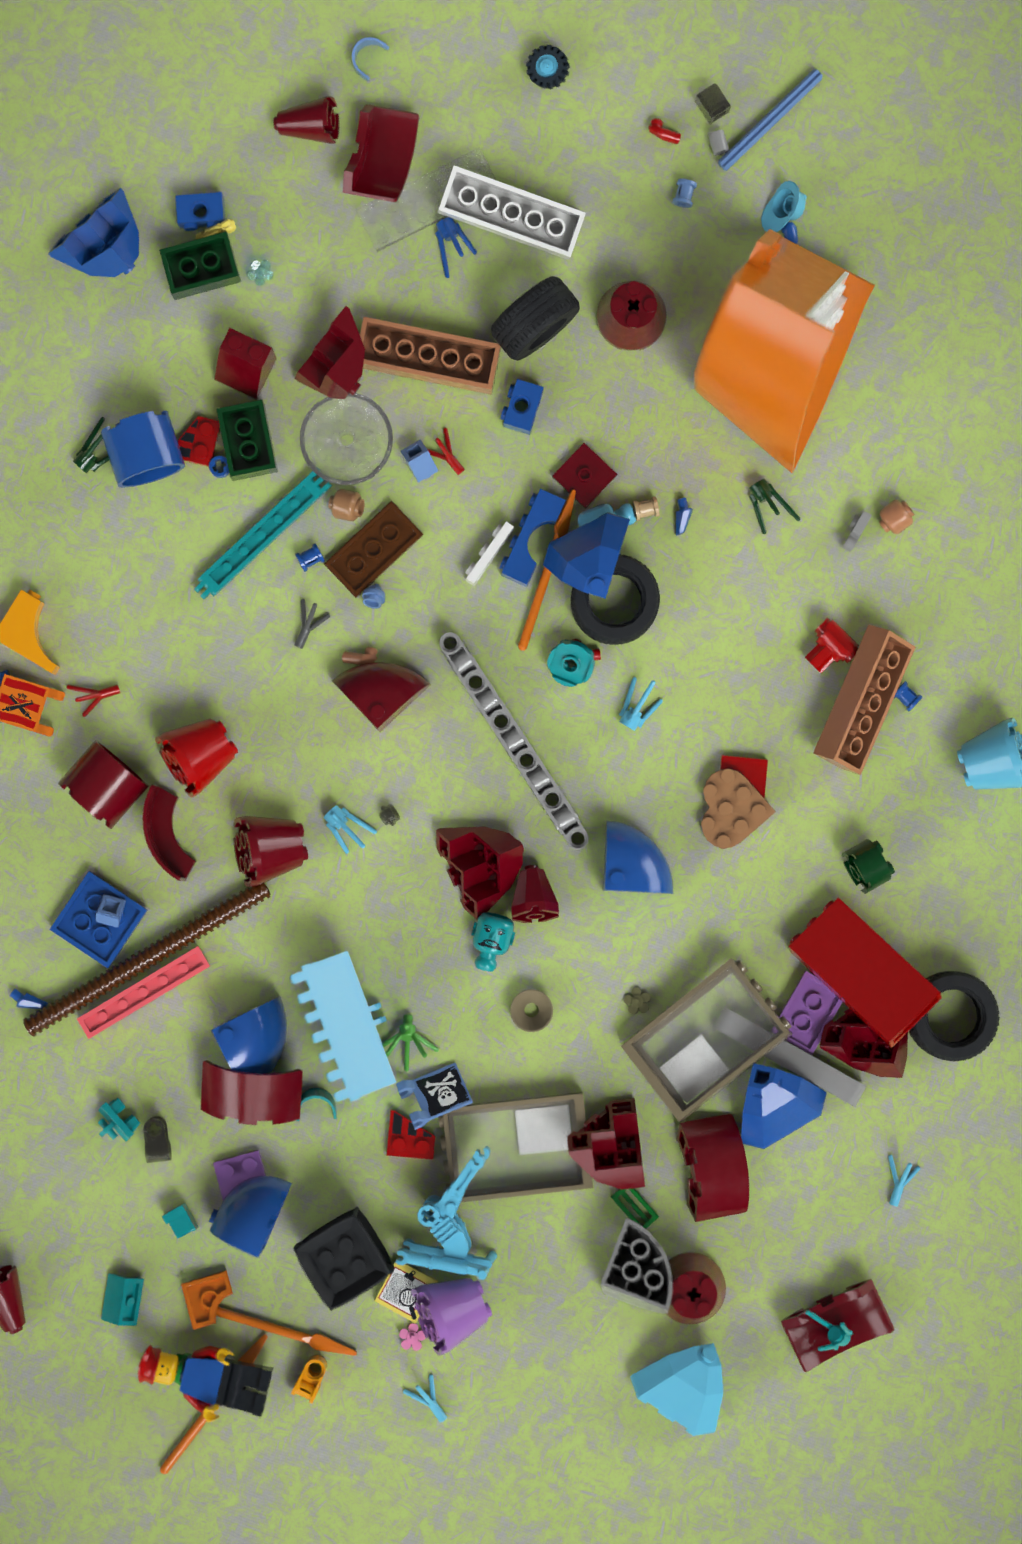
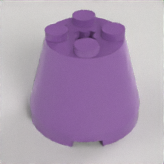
(450, 1311)

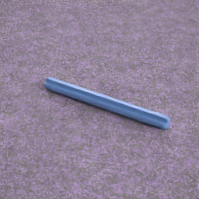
(770, 119)

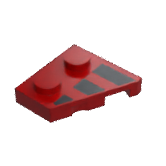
(200, 441)
(408, 1142)

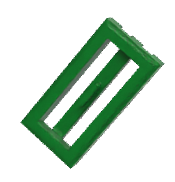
(648, 1222)

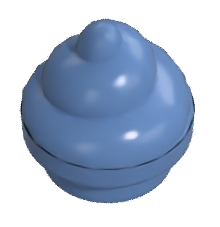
(373, 596)

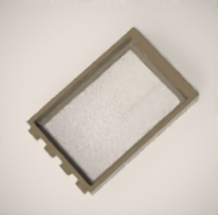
(707, 1039)
(525, 1146)

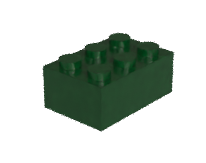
(200, 265)
(247, 440)

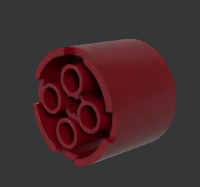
(103, 784)

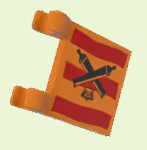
(23, 703)

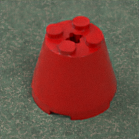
(196, 753)

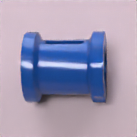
(310, 557)
(907, 696)

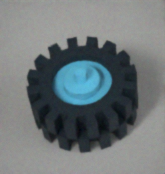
(548, 67)

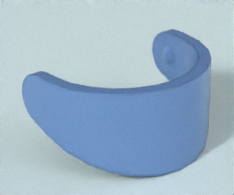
(361, 44)

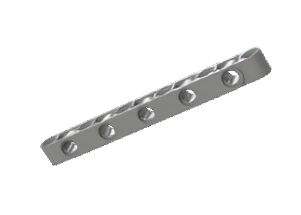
(513, 740)

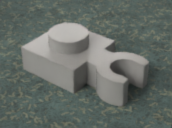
(858, 525)

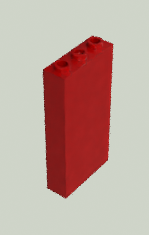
(864, 971)

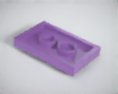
(808, 1011)
(238, 1169)

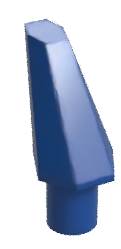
(682, 516)
(27, 1000)

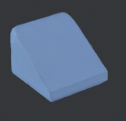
(110, 910)

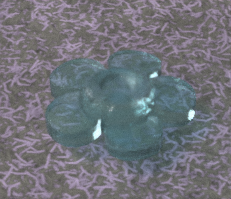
(260, 272)

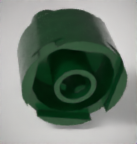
(867, 865)

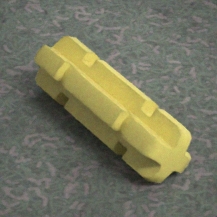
(226, 225)

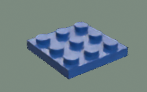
(79, 925)

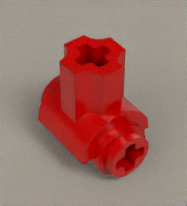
(831, 646)

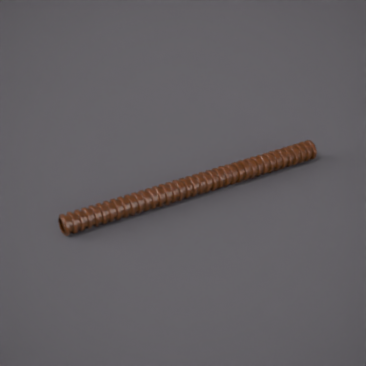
(145, 958)

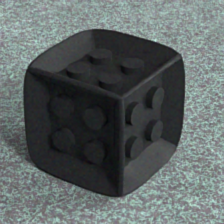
(344, 1259)

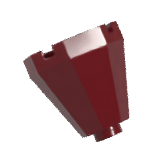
(534, 897)

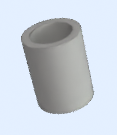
(718, 142)

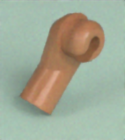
(359, 658)

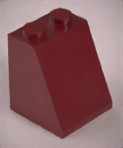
(244, 363)

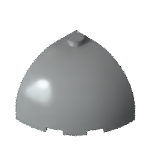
(638, 1270)

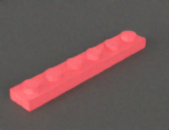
(143, 992)

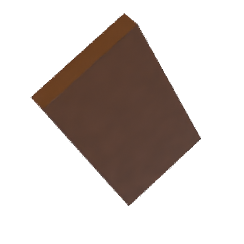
(373, 549)

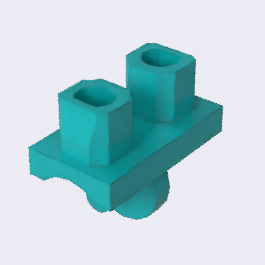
(110, 1113)

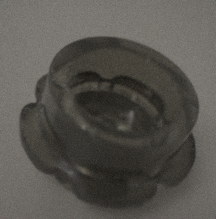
(389, 815)

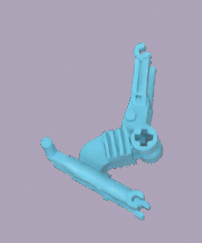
(449, 1230)

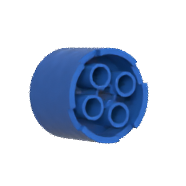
(143, 449)

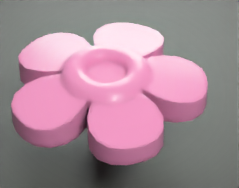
(411, 1337)

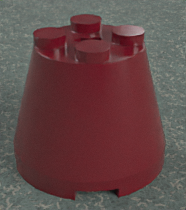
(631, 328)
(267, 848)
(699, 1272)

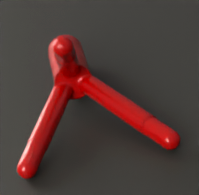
(448, 455)
(98, 694)

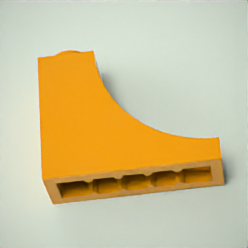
(20, 630)

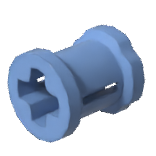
(684, 193)

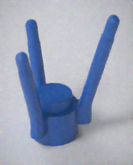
(448, 230)

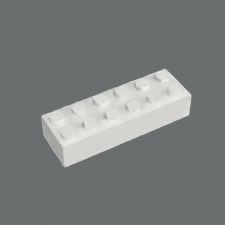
(511, 212)

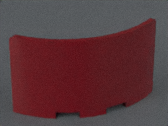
(383, 155)
(160, 835)
(251, 1095)
(716, 1165)
(856, 1307)

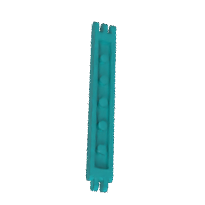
(261, 535)

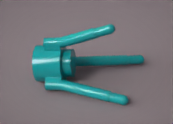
(837, 1334)

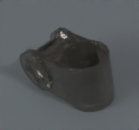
(157, 1144)

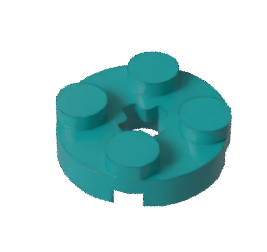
(571, 650)

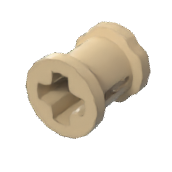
(646, 508)

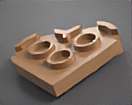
(733, 809)

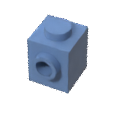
(419, 461)

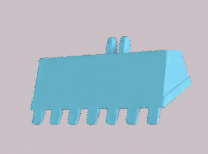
(346, 1026)

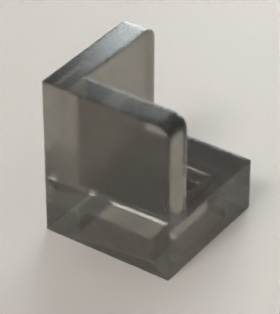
(712, 103)

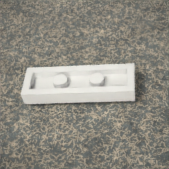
(488, 553)

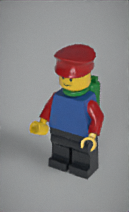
(209, 1379)

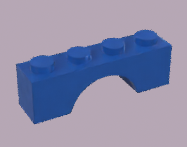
(544, 511)

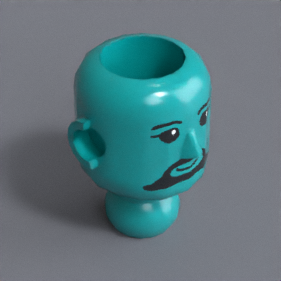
(492, 937)

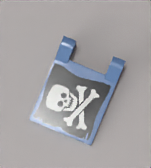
(436, 1094)

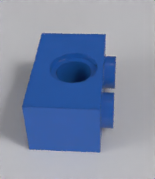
(188, 205)
(524, 420)

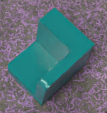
(180, 1220)

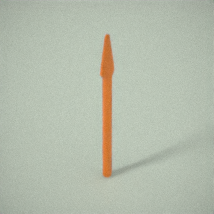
(560, 529)
(316, 1341)
(249, 1357)

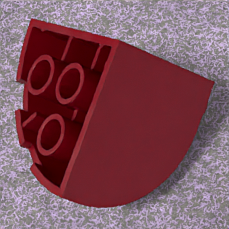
(381, 690)

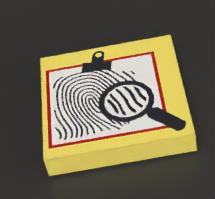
(397, 1288)

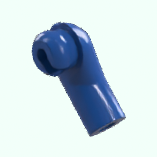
(790, 232)

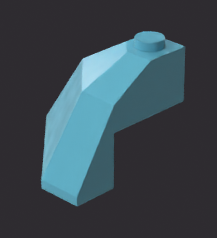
(684, 1388)

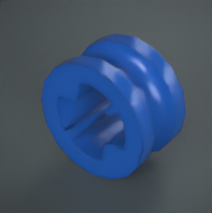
(212, 465)

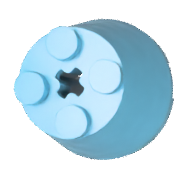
(994, 758)

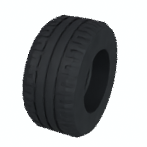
(535, 318)

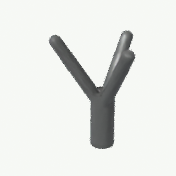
(306, 624)

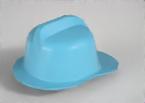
(784, 206)

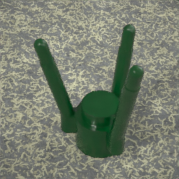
(85, 458)
(763, 492)

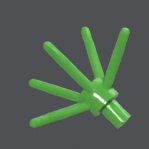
(407, 1033)

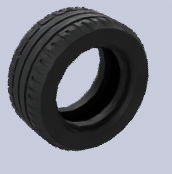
(629, 631)
(985, 1026)

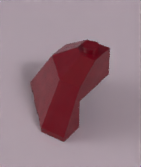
(336, 360)
(480, 863)
(862, 1048)
(610, 1146)

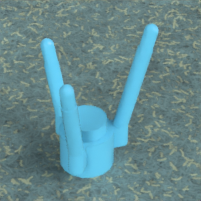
(631, 717)
(337, 818)

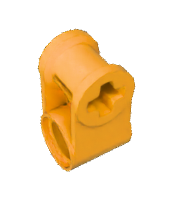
(309, 1381)

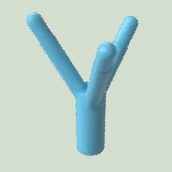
(899, 1185)
(430, 1402)

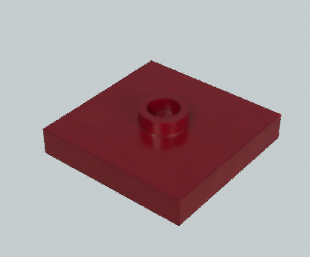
(585, 474)

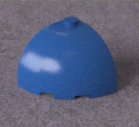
(634, 862)
(255, 1038)
(250, 1213)

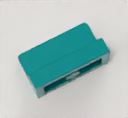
(122, 1300)

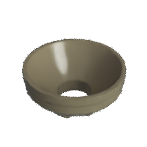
(536, 1023)

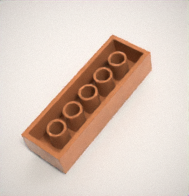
(429, 355)
(864, 699)

